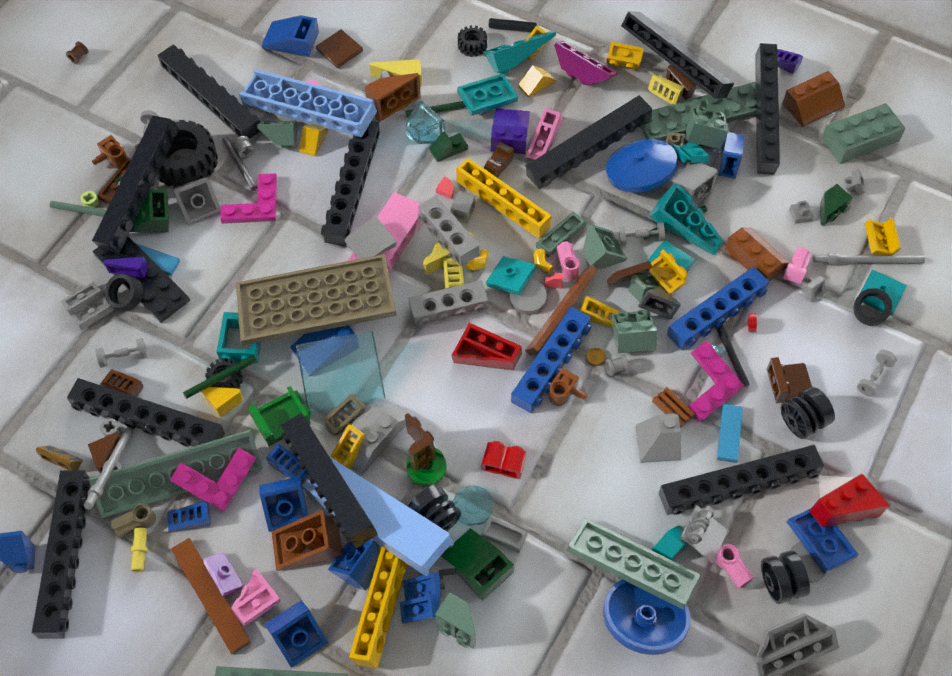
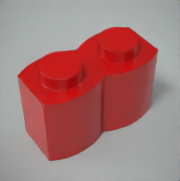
(504, 460)

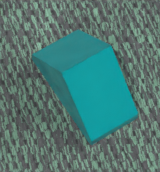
(671, 544)

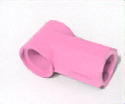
(568, 261)
(797, 268)
(735, 567)

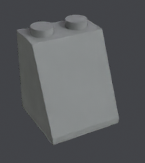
(694, 178)

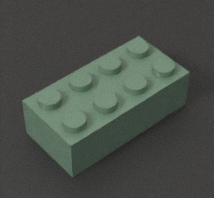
(863, 133)

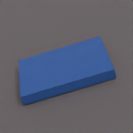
(824, 544)

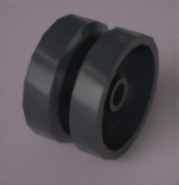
(785, 577)

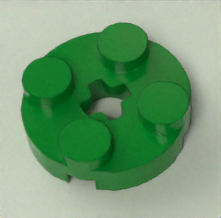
(430, 476)

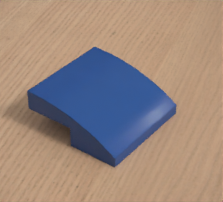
(421, 598)

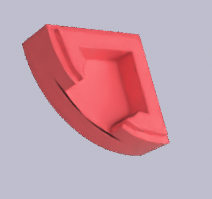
(445, 188)
(555, 281)

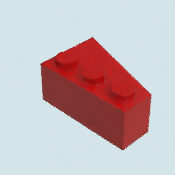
(486, 349)
(849, 502)

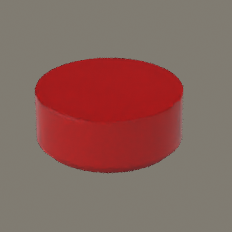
(752, 322)

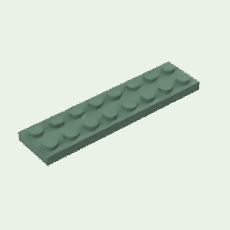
(674, 118)
(151, 481)

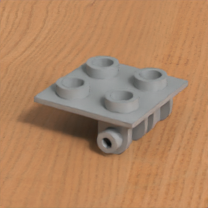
(704, 532)

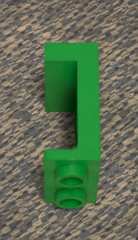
(275, 413)

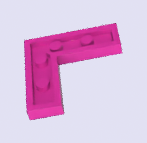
(261, 211)
(724, 378)
(220, 492)

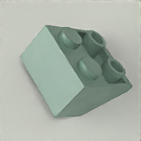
(706, 127)
(634, 331)
(455, 620)

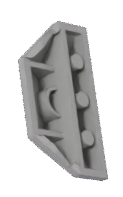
(381, 427)
(794, 644)

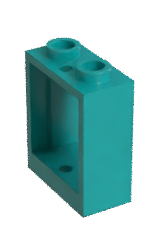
(231, 320)

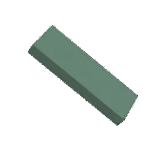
(561, 233)

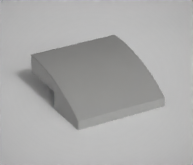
(370, 239)
(87, 305)

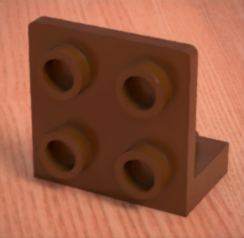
(787, 379)
(423, 448)

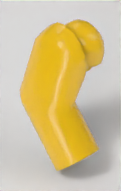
(539, 261)
(479, 262)

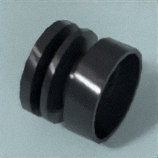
(807, 412)
(434, 506)

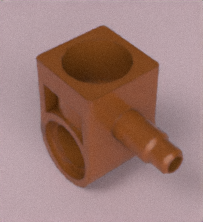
(111, 151)
(566, 383)

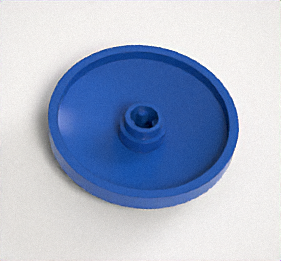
(642, 165)
(644, 620)

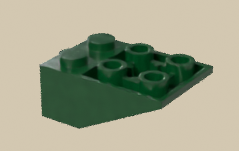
(153, 213)
(478, 563)

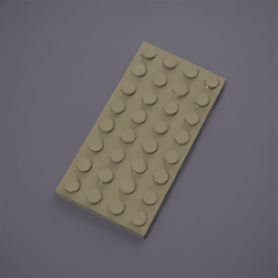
(314, 299)

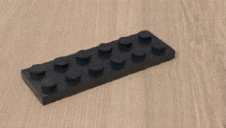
(160, 293)

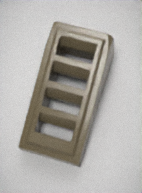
(349, 418)

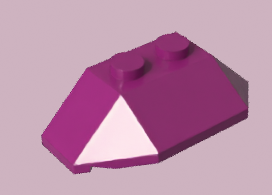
(581, 65)

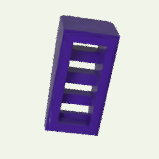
(791, 62)
(134, 267)

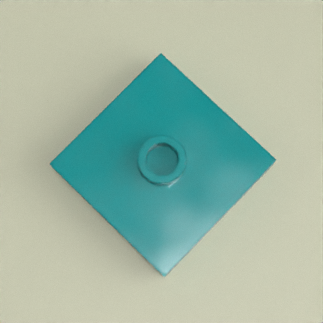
(511, 275)
(891, 286)

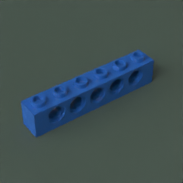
(750, 280)
(572, 320)

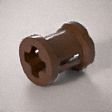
(77, 52)

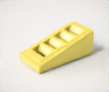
(678, 89)
(452, 267)

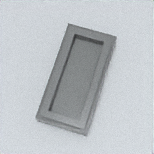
(504, 534)

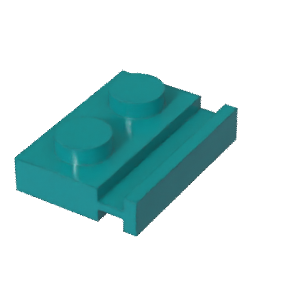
(691, 152)

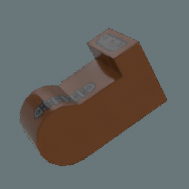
(499, 160)

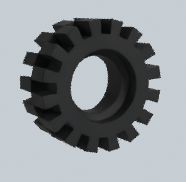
(469, 34)
(233, 382)

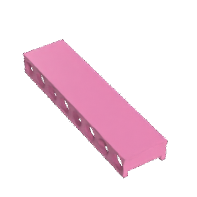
(398, 218)

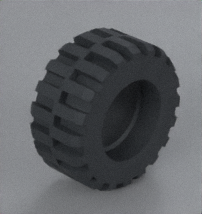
(195, 166)

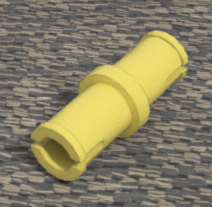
(139, 550)

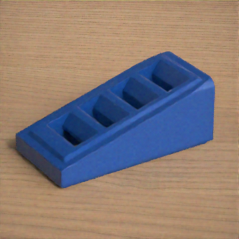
(275, 454)
(202, 507)

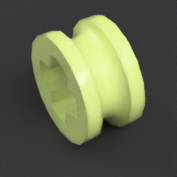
(86, 196)

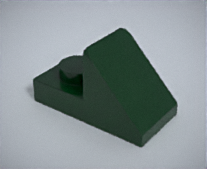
(447, 146)

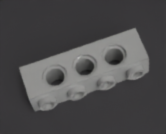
(440, 219)
(436, 299)

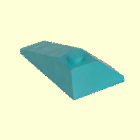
(508, 57)
(685, 219)

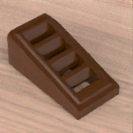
(679, 78)
(136, 384)

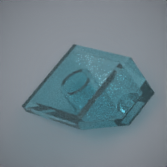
(424, 124)

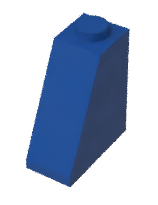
(731, 155)

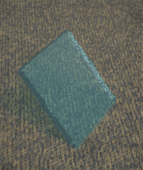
(340, 367)

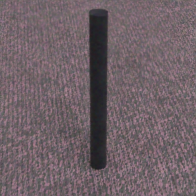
(732, 355)

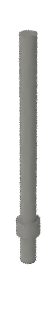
(833, 258)
(96, 490)

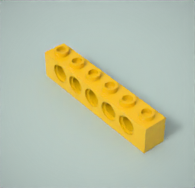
(503, 198)
(378, 610)

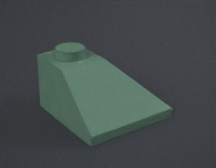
(280, 132)
(602, 248)

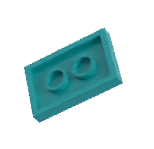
(487, 94)

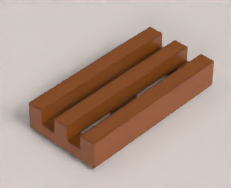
(673, 401)

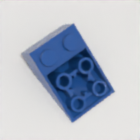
(292, 35)

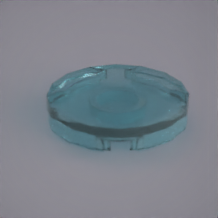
(474, 504)

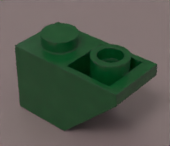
(833, 203)

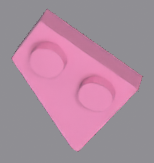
(255, 599)

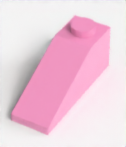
(545, 133)

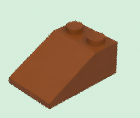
(393, 93)
(307, 541)

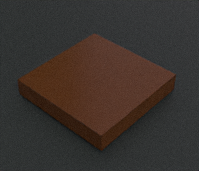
(339, 48)
(627, 273)

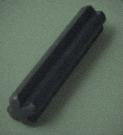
(511, 25)

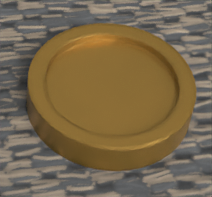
(595, 356)

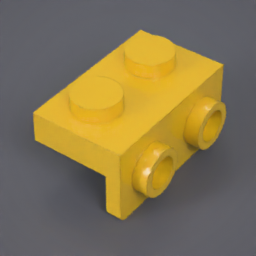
(625, 56)
(882, 237)
(668, 273)

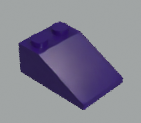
(511, 129)

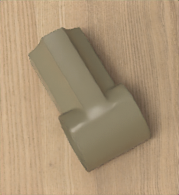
(128, 522)

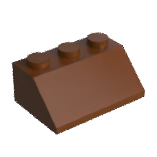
(814, 98)
(756, 252)

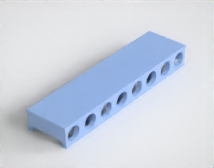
(309, 103)
(398, 526)

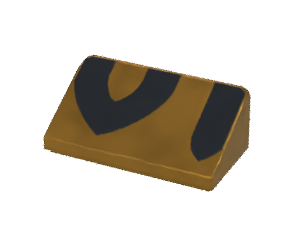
(59, 457)

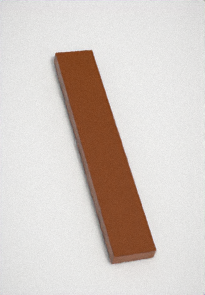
(560, 311)
(210, 596)

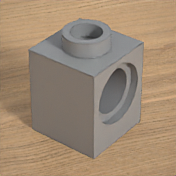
(463, 206)

